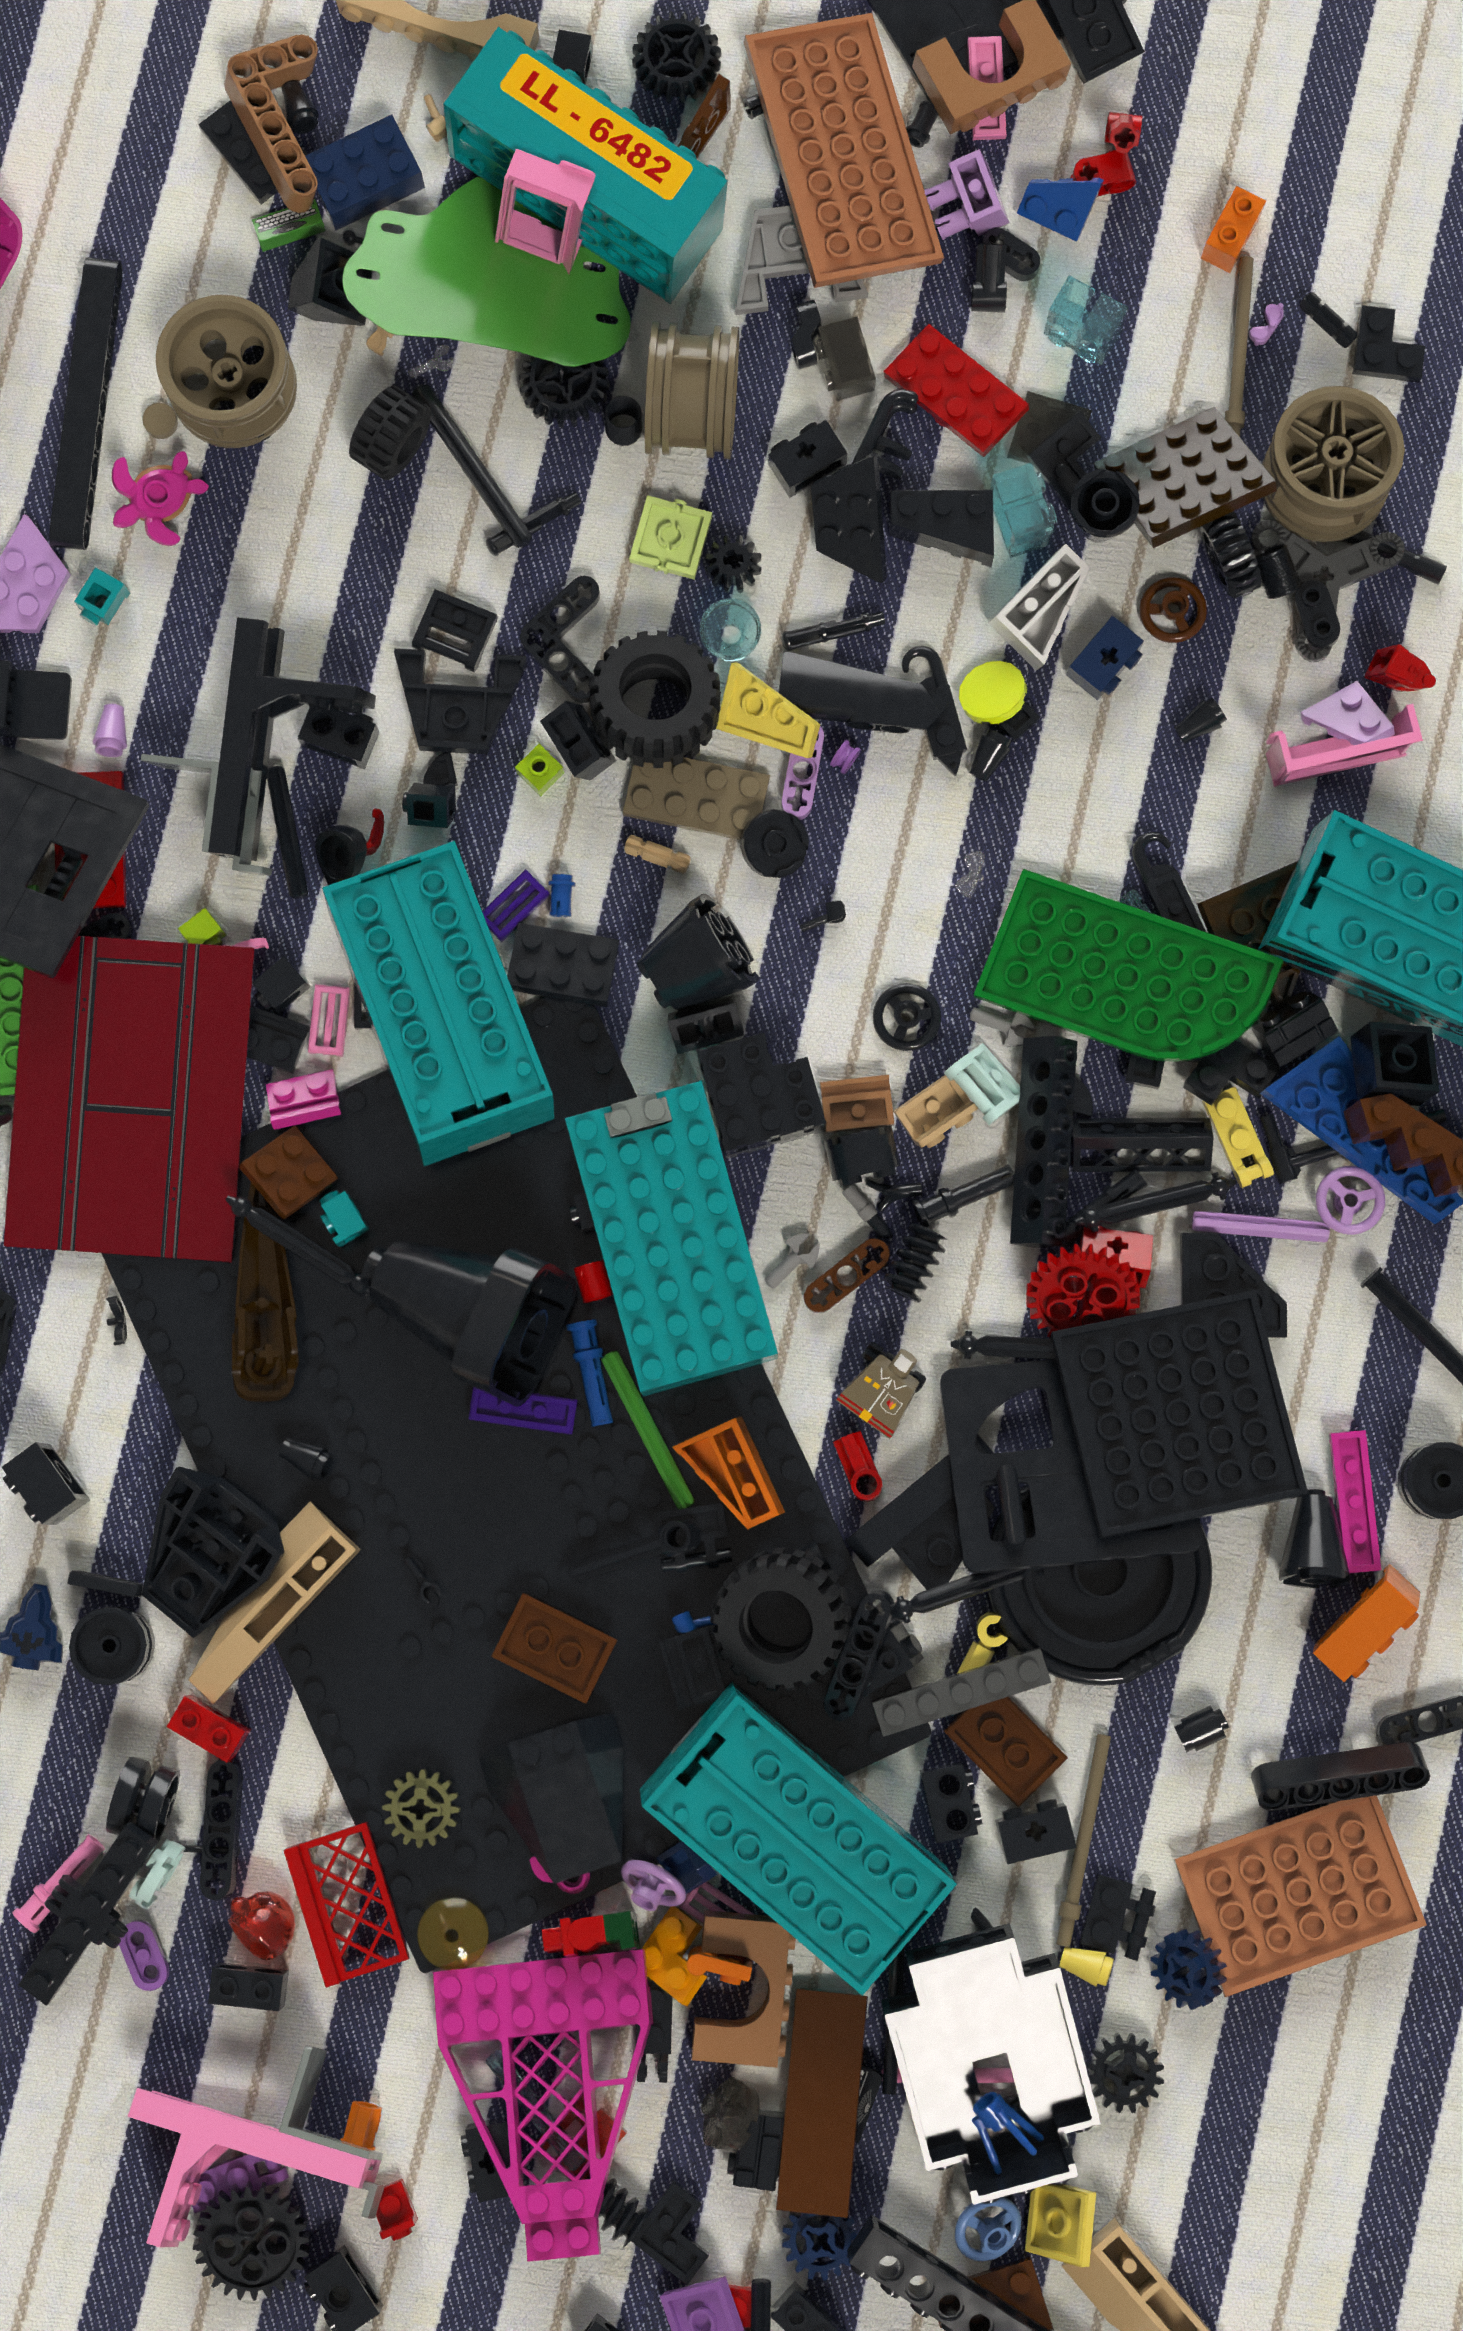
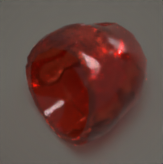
(263, 1923)

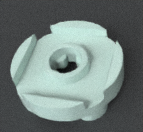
(161, 1868)

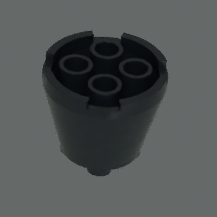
(697, 958)

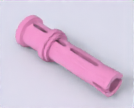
(34, 1910)

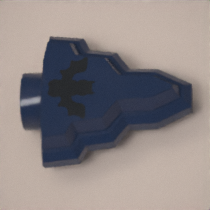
(32, 1633)

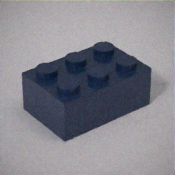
(365, 172)

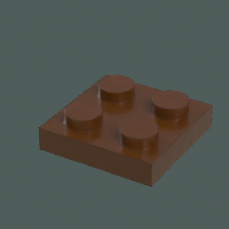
(288, 1172)

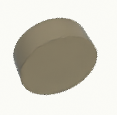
(160, 420)

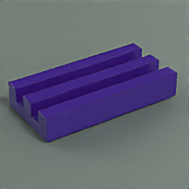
(523, 914)

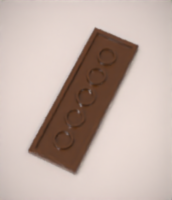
(822, 2103)

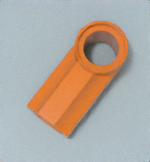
(362, 2124)

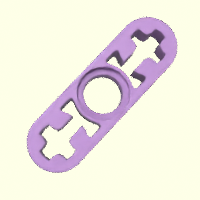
(807, 796)

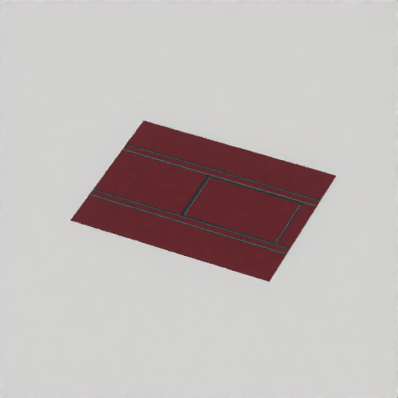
(130, 1100)

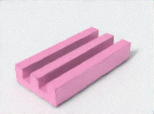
(326, 1049)
(708, 1904)

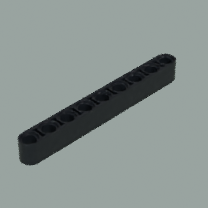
(86, 404)

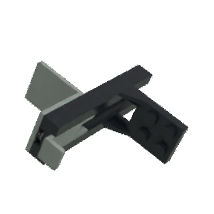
(252, 704)

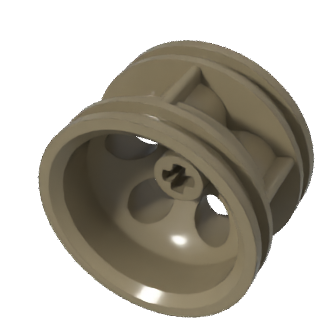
(239, 326)

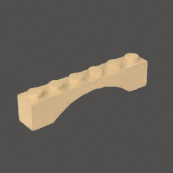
(445, 34)

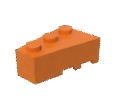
(734, 1471)
(1369, 1625)

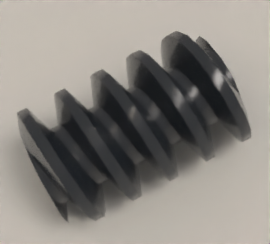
(914, 1262)
(621, 2213)

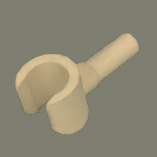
(437, 127)

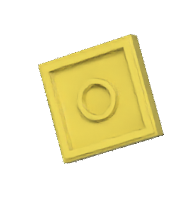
(1061, 2223)

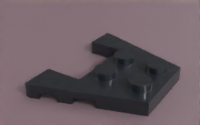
(453, 715)

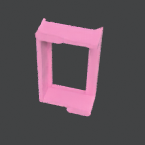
(559, 183)
(1336, 754)

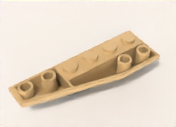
(311, 1560)
(1130, 2286)

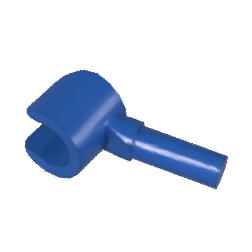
(684, 1623)

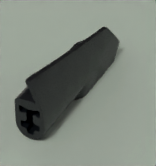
(855, 695)

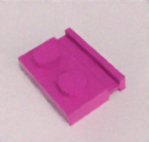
(303, 1099)

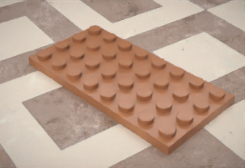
(843, 150)

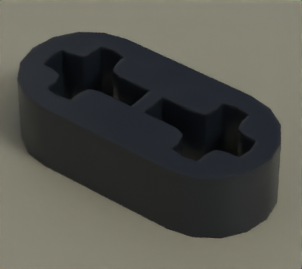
(1018, 249)

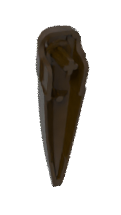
(264, 1316)

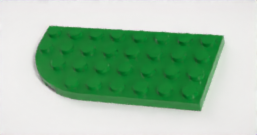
(1123, 973)

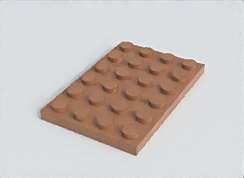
(1300, 1892)

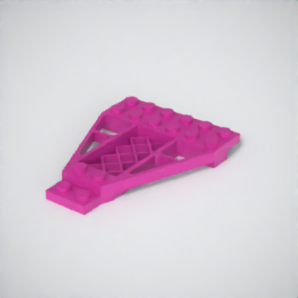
(539, 2001)

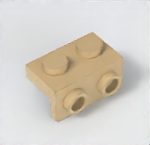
(935, 1111)

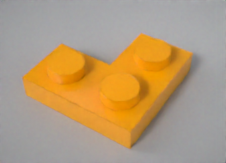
(665, 1955)

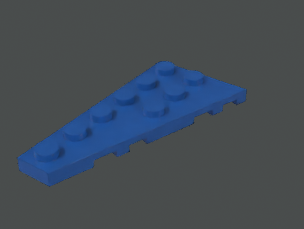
(1317, 1096)

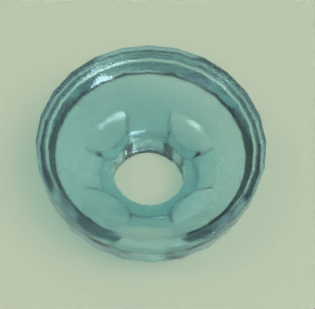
(730, 613)

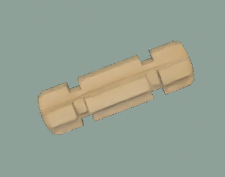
(657, 854)

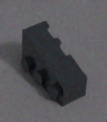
(946, 520)

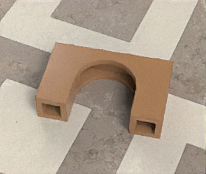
(966, 101)
(756, 2037)

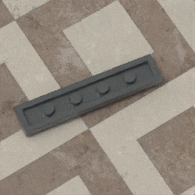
(961, 1691)

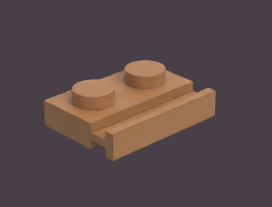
(857, 1103)

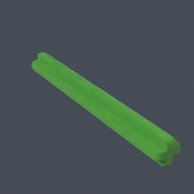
(647, 1430)

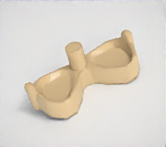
(378, 340)

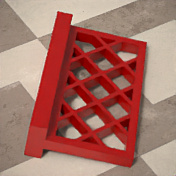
(317, 1915)

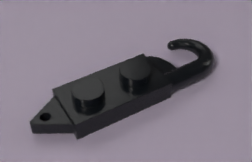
(945, 733)
(1165, 885)

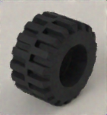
(389, 432)

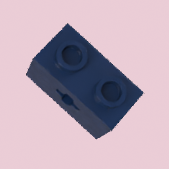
(1111, 640)

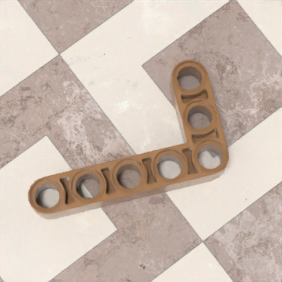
(268, 117)

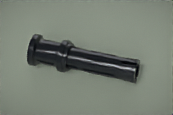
(949, 1201)

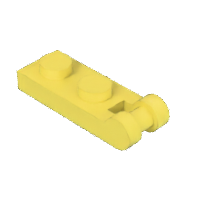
(1238, 1137)

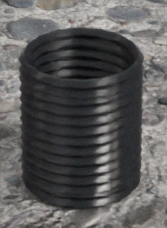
(619, 406)
(1277, 571)

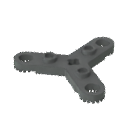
(1345, 566)

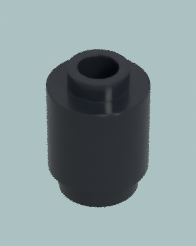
(1202, 1729)

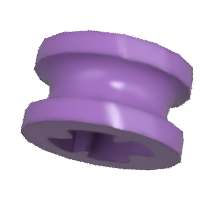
(845, 757)

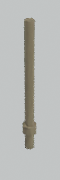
(1235, 416)
(1070, 1907)

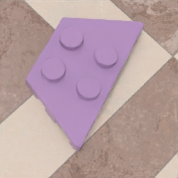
(29, 580)

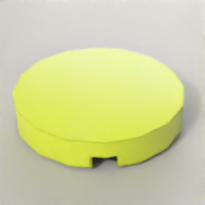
(992, 692)

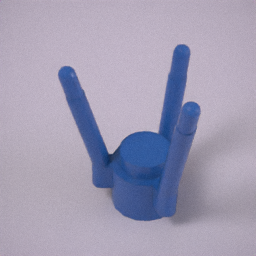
(995, 2114)

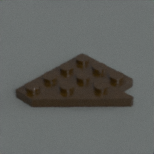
(1244, 918)

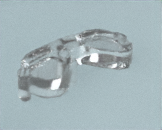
(968, 883)

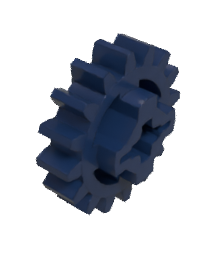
(1190, 1986)
(810, 2251)

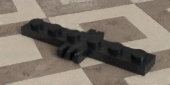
(87, 1913)

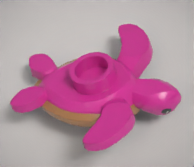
(155, 496)

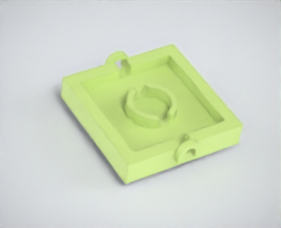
(670, 537)

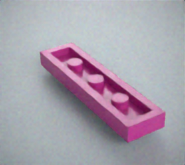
(1355, 1500)

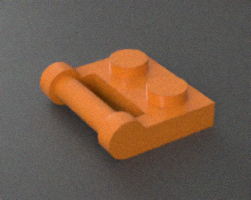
(729, 1967)

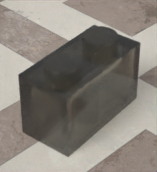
(846, 359)

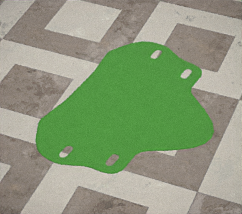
(463, 286)

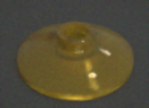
(456, 1915)

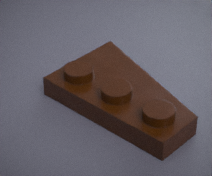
(708, 117)
(1014, 2284)

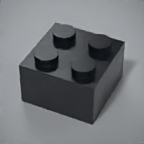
(1395, 1061)
(44, 1484)

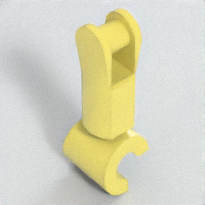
(980, 1652)

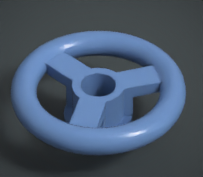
(993, 2234)

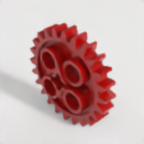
(1053, 1285)

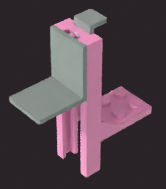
(211, 2132)

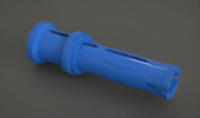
(588, 1355)

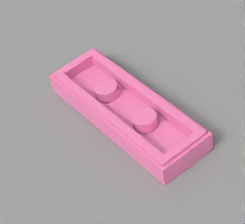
(986, 66)

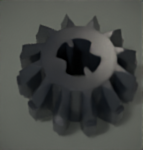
(743, 557)

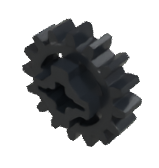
(1127, 2057)

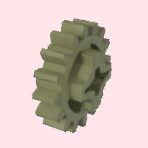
(422, 1791)

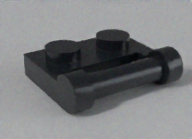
(459, 620)

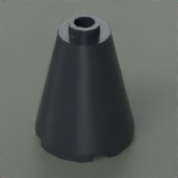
(1104, 504)
(1314, 1545)

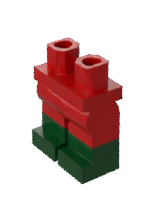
(592, 1933)

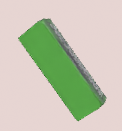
(287, 226)

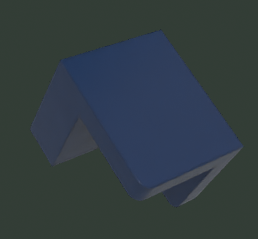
(686, 1866)

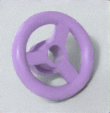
(1331, 1182)
(649, 1889)

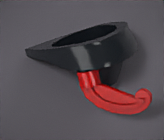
(343, 849)

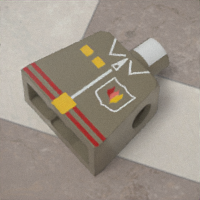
(882, 1392)

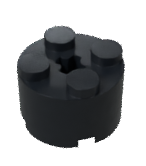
(861, 1155)

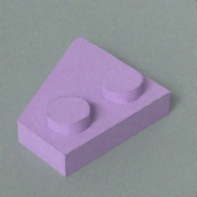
(1350, 716)

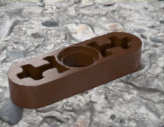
(872, 1266)

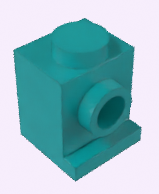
(98, 587)
(342, 1217)

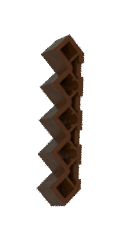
(1410, 1140)

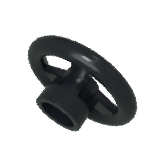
(890, 996)

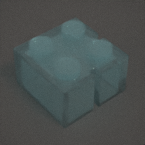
(1085, 332)
(1022, 509)

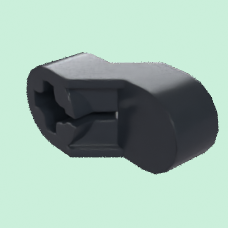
(802, 341)

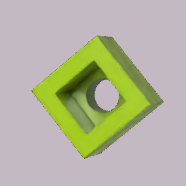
(543, 780)
(202, 929)

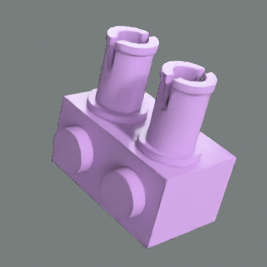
(975, 186)

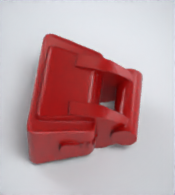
(1399, 670)

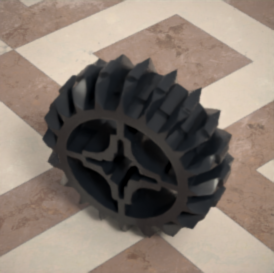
(692, 38)
(551, 386)
(1231, 555)

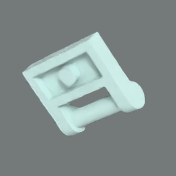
(991, 1077)

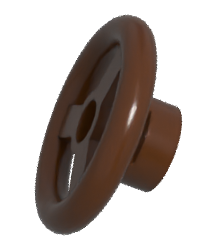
(1176, 597)

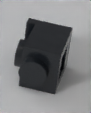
(423, 813)

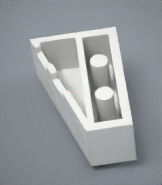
(1039, 608)

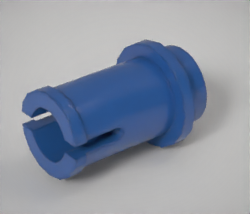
(561, 895)

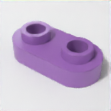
(141, 1955)

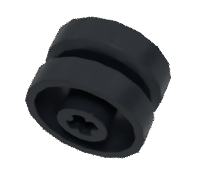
(1419, 1480)
(133, 1645)
(143, 1798)

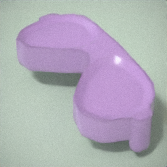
(1273, 316)

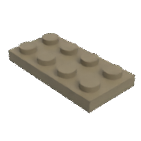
(696, 796)

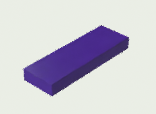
(537, 1413)

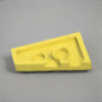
(764, 715)

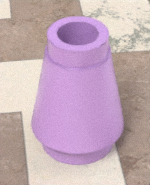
(111, 732)

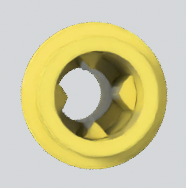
(1087, 1964)

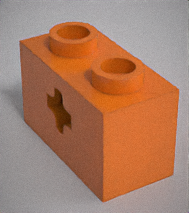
(1233, 229)

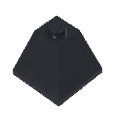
(318, 285)

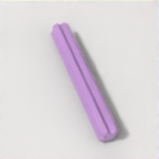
(1260, 1226)

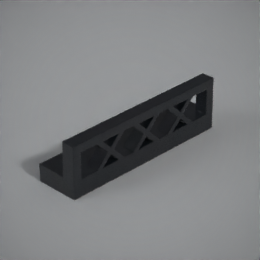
(1142, 1137)

